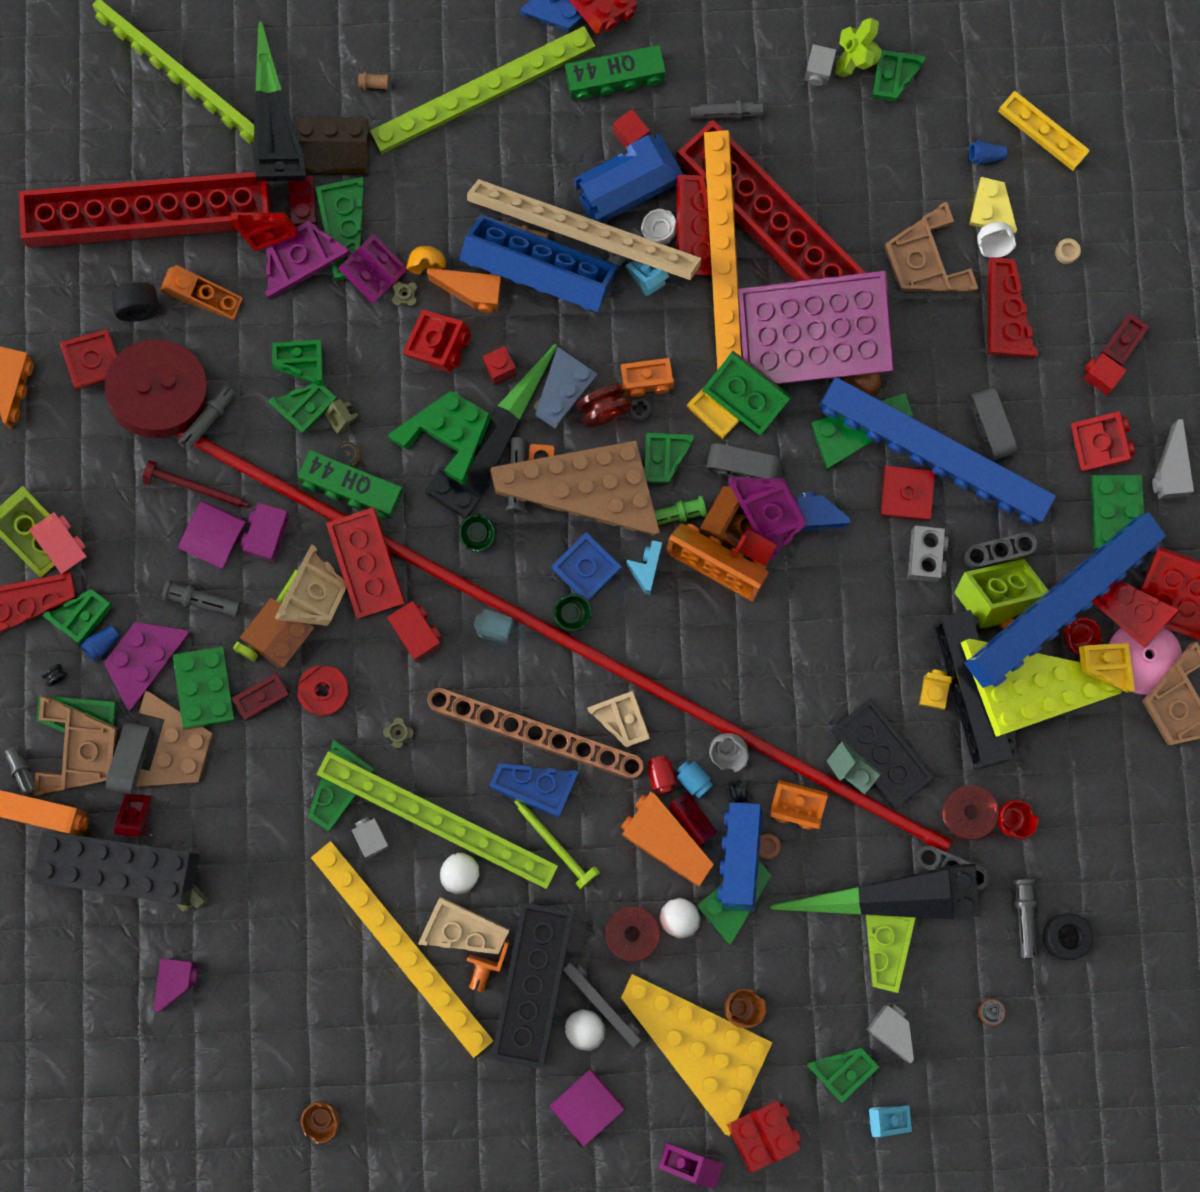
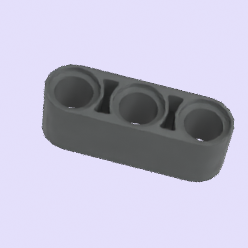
(993, 424)
(742, 462)
(1010, 546)
(128, 758)
(940, 859)

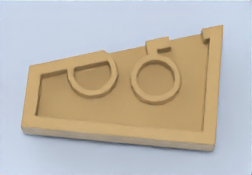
(462, 929)

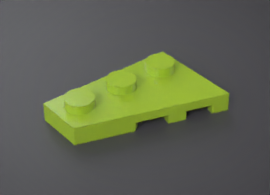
(888, 949)

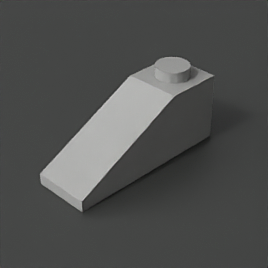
(1173, 472)

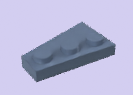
(563, 388)

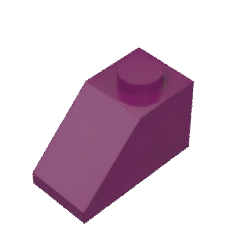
(173, 982)
(691, 1166)

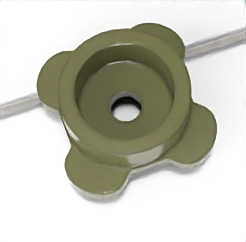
(409, 299)
(390, 732)

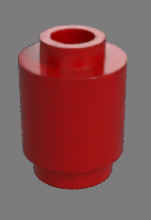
(661, 775)

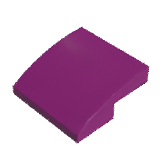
(373, 268)
(212, 534)
(587, 1107)

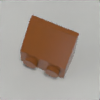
(726, 519)
(275, 638)

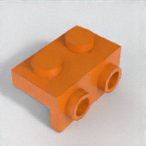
(647, 377)
(798, 805)

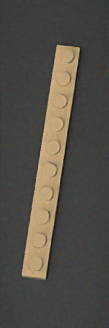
(584, 229)

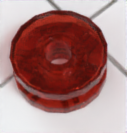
(603, 405)
(985, 808)
(643, 922)

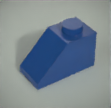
(821, 513)

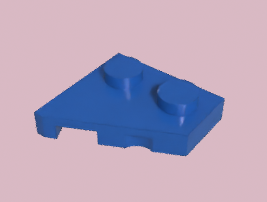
(553, 12)

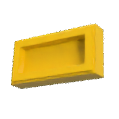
(713, 414)

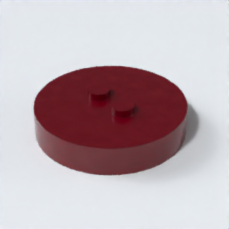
(156, 388)

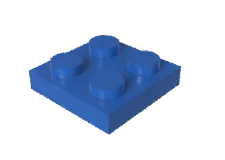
(586, 567)

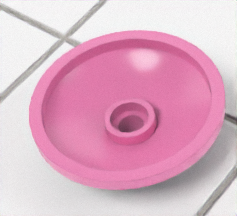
(1147, 671)

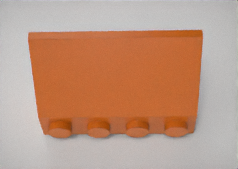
(716, 561)

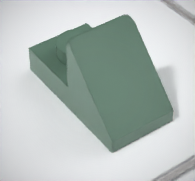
(853, 767)

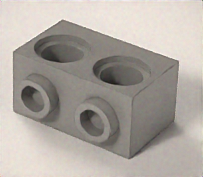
(920, 552)

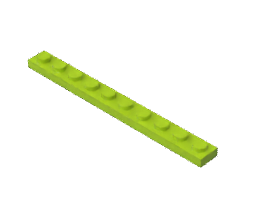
(174, 70)
(482, 90)
(437, 820)

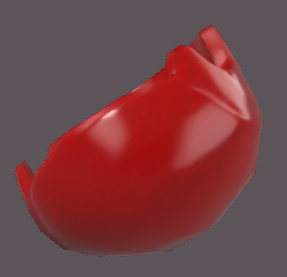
(1082, 632)
(1017, 820)

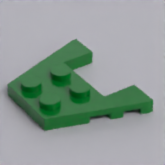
(452, 422)

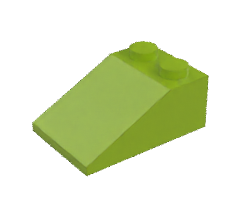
(16, 518)
(1000, 591)

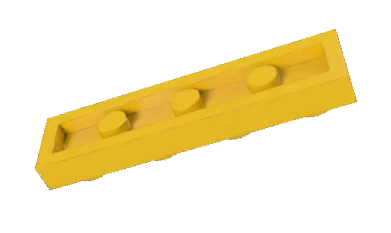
(1043, 130)

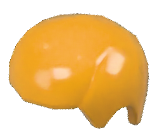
(425, 257)

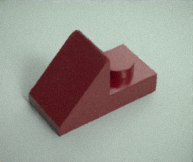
(133, 816)

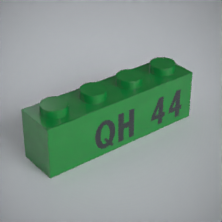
(615, 73)
(349, 484)

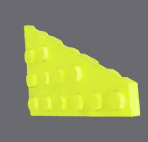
(1037, 690)

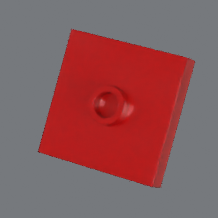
(88, 358)
(907, 493)

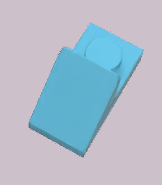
(647, 277)
(645, 573)
(890, 1120)

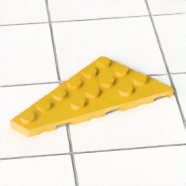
(705, 1050)

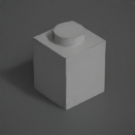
(819, 65)
(370, 837)

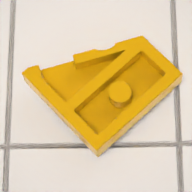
(1109, 664)

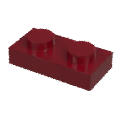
(302, 201)
(1125, 339)
(260, 696)
(692, 819)

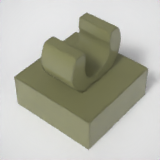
(339, 415)
(197, 900)

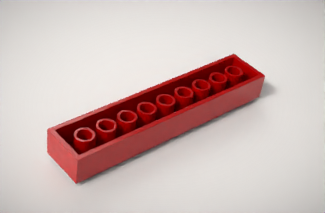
(139, 209)
(773, 216)

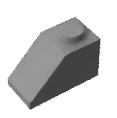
(893, 1031)

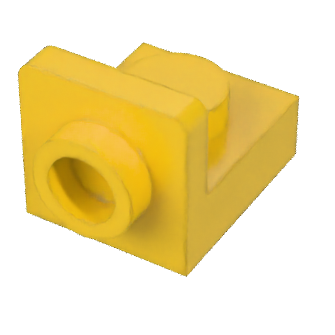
(935, 689)

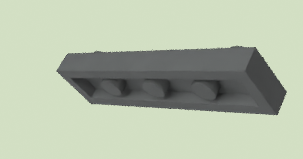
(578, 976)

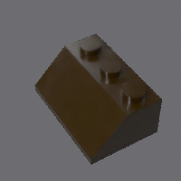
(334, 145)

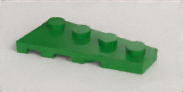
(342, 215)
(840, 442)

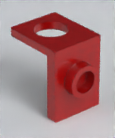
(755, 547)

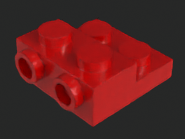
(605, 14)
(437, 341)
(1103, 441)
(764, 1136)

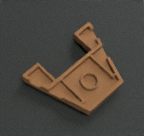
(918, 262)
(1175, 702)
(86, 752)
(179, 752)

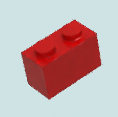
(414, 631)

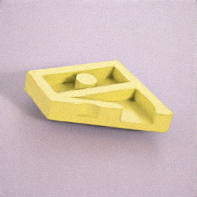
(991, 204)

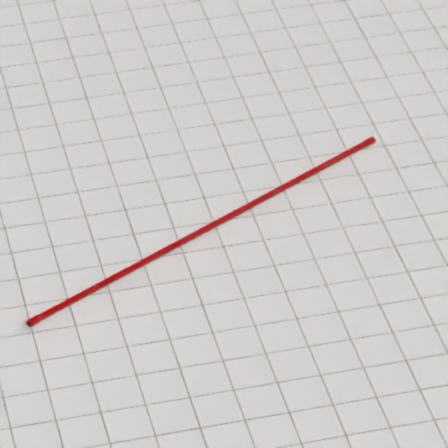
(929, 836)

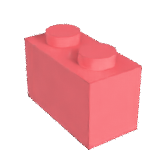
(57, 542)

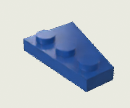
(535, 787)

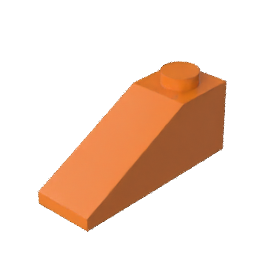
(474, 289)

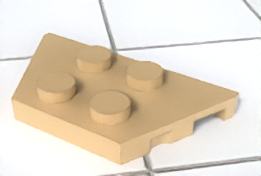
(313, 592)

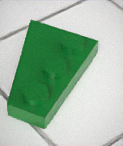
(99, 709)
(728, 921)

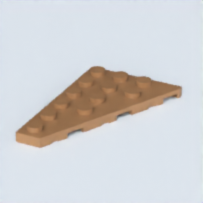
(591, 483)

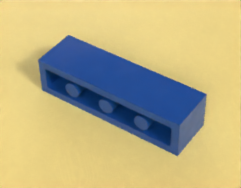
(741, 856)

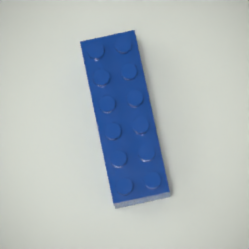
(538, 263)

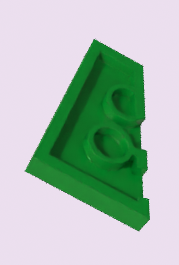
(330, 799)

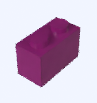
(265, 532)

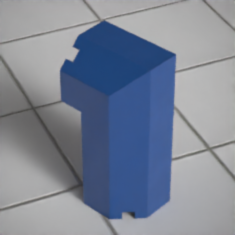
(628, 179)

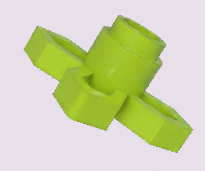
(859, 48)

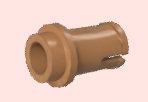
(372, 81)

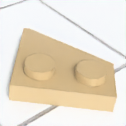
(622, 718)

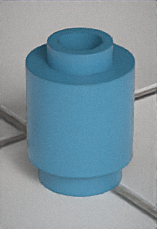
(694, 778)

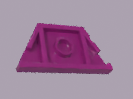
(300, 258)
(769, 508)
(142, 658)

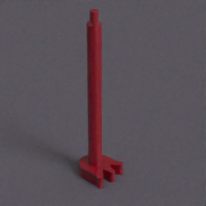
(152, 471)

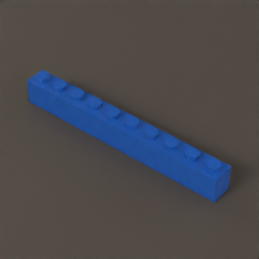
(936, 451)
(1064, 600)

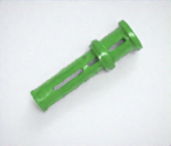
(681, 511)

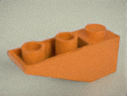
(200, 292)
(14, 371)

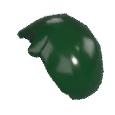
(477, 532)
(572, 612)

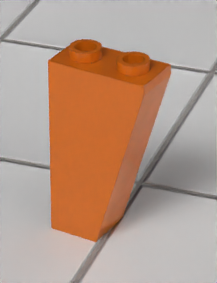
(43, 814)
(665, 839)

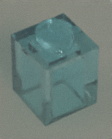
(493, 626)

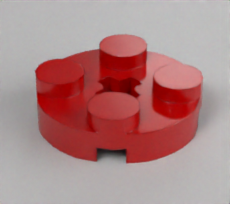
(325, 676)

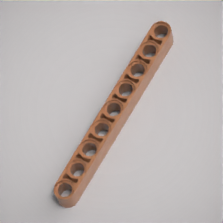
(525, 725)

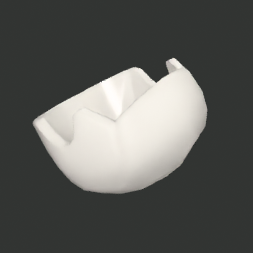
(659, 226)
(996, 239)
(459, 873)
(680, 918)
(585, 1030)

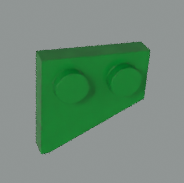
(894, 74)
(299, 359)
(304, 406)
(664, 455)
(80, 615)
(844, 1071)

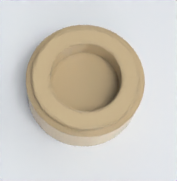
(1067, 251)

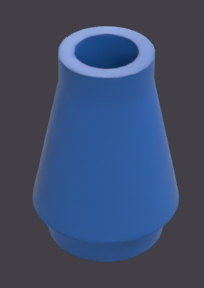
(985, 152)
(99, 643)

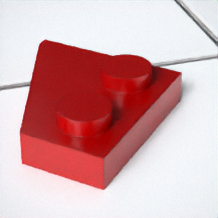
(263, 229)

